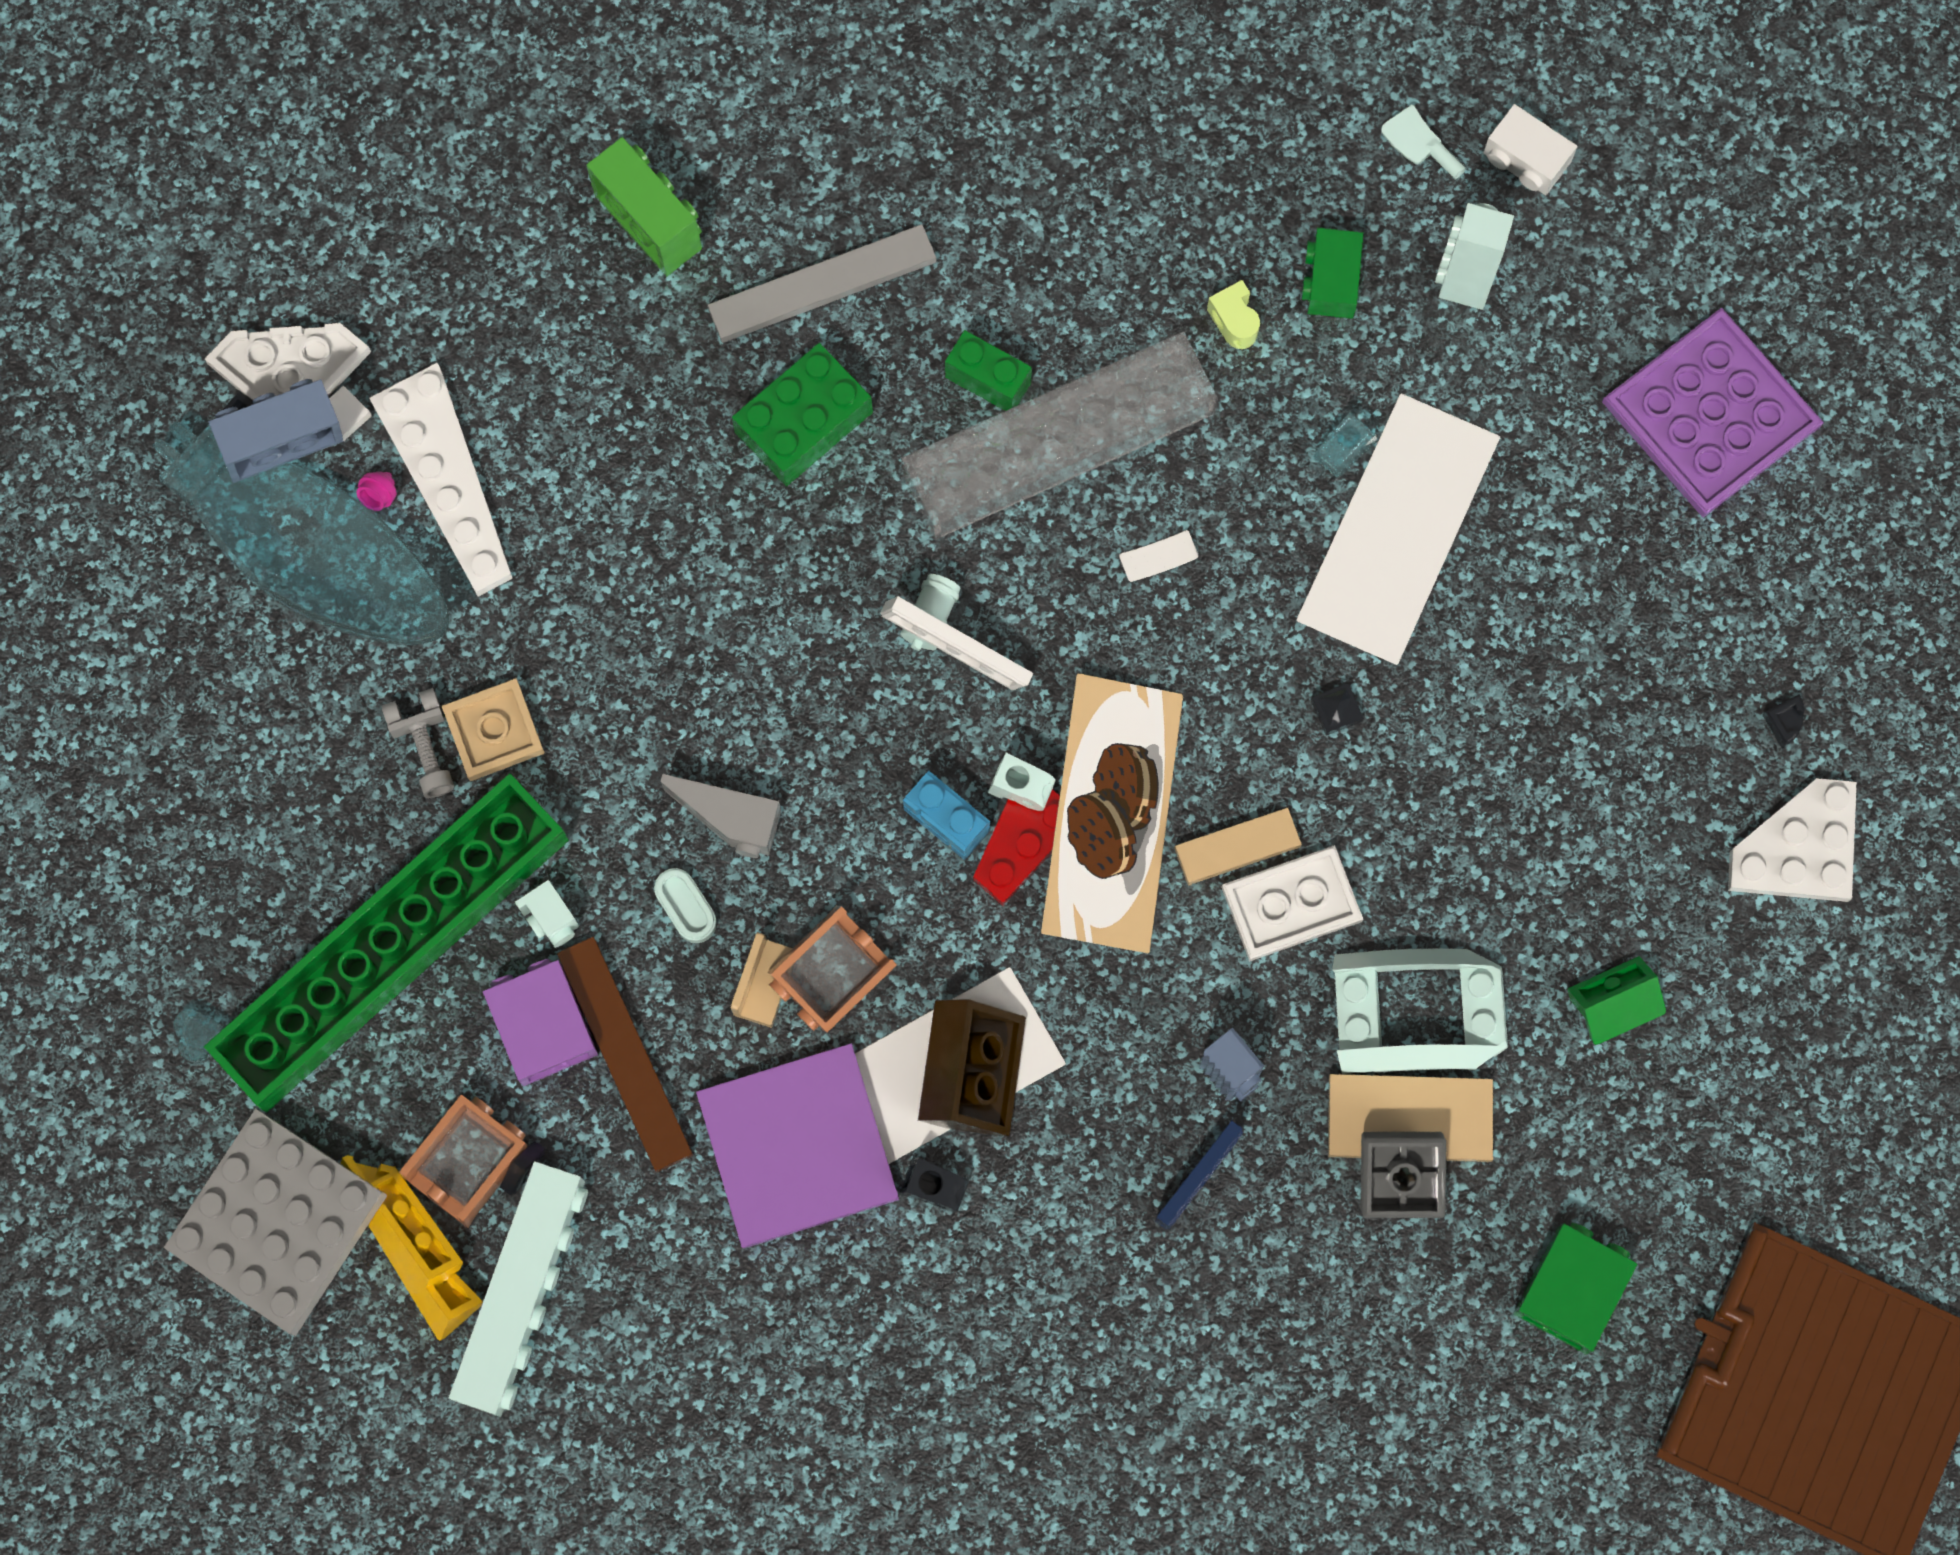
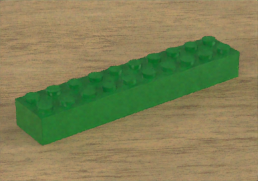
(386, 943)

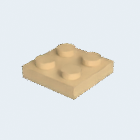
(493, 729)

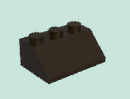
(971, 1067)

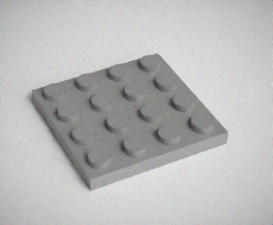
(275, 1222)

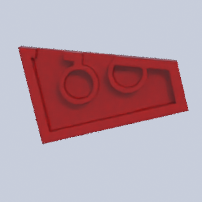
(1017, 848)

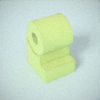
(1233, 317)

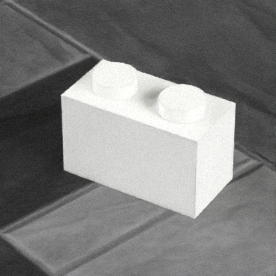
(1529, 150)

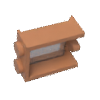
(830, 970)
(464, 1159)

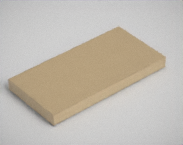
(1412, 1104)

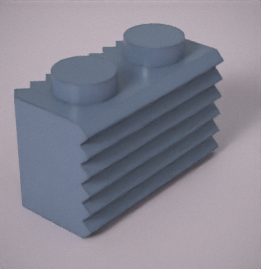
(1232, 1066)

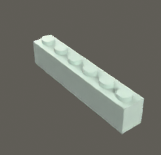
(517, 1290)

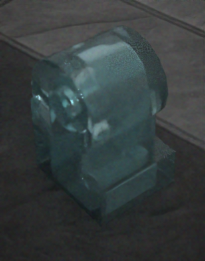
(1345, 445)

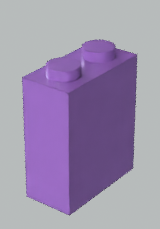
(539, 1021)

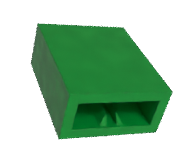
(1576, 1287)

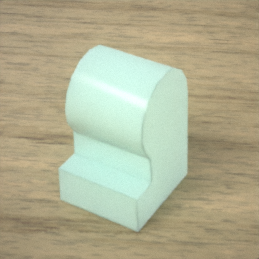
(1022, 783)

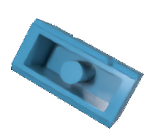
(946, 815)

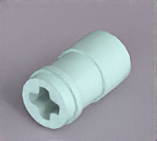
(936, 599)

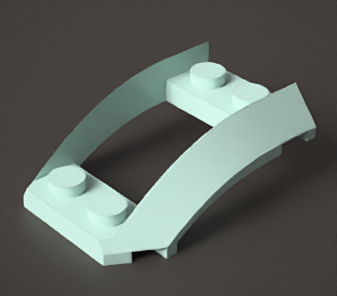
(1360, 1012)

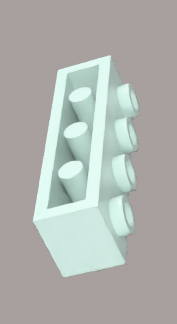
(1473, 254)

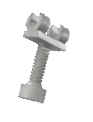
(436, 781)

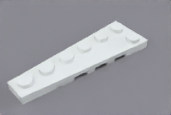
(433, 447)

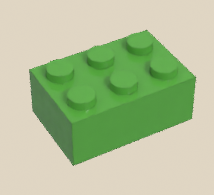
(645, 205)

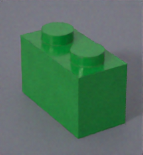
(1334, 273)
(988, 371)

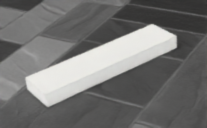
(955, 643)

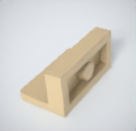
(754, 996)

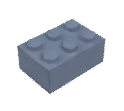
(276, 429)

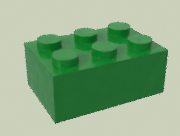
(802, 414)

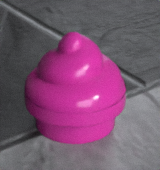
(376, 490)

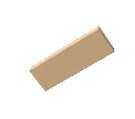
(1237, 846)

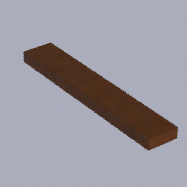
(625, 1054)

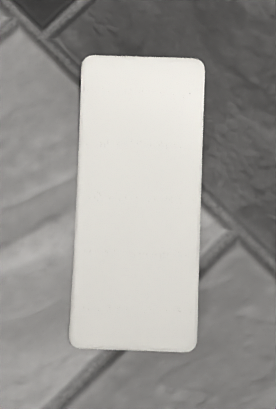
(1159, 556)

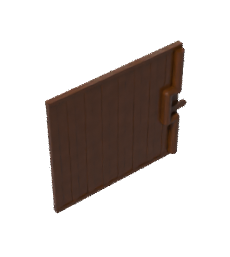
(1821, 1397)

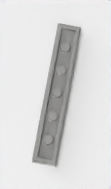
(822, 283)

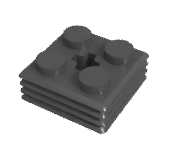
(1424, 1190)

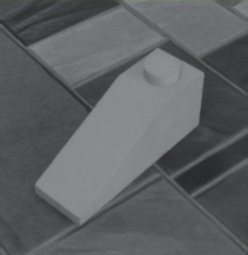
(734, 816)

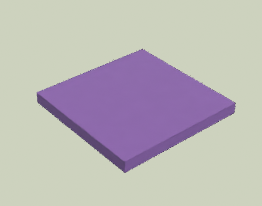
(1712, 412)
(797, 1146)

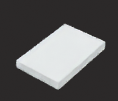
(1292, 903)

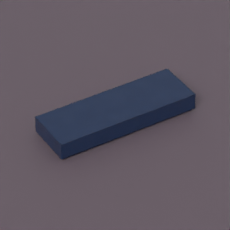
(1199, 1176)

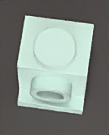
(548, 915)

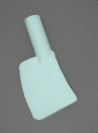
(1416, 141)

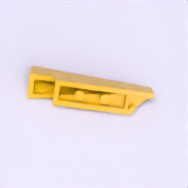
(418, 1251)

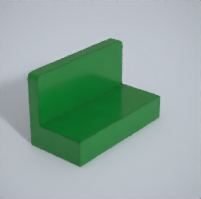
(1618, 999)

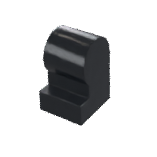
(934, 1185)

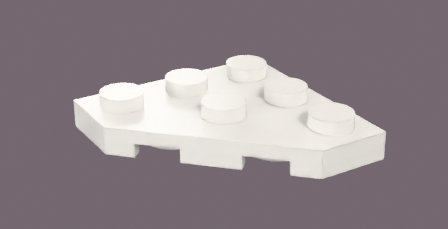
(285, 355)
(1802, 847)

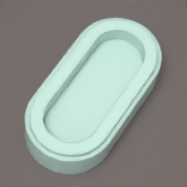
(685, 905)

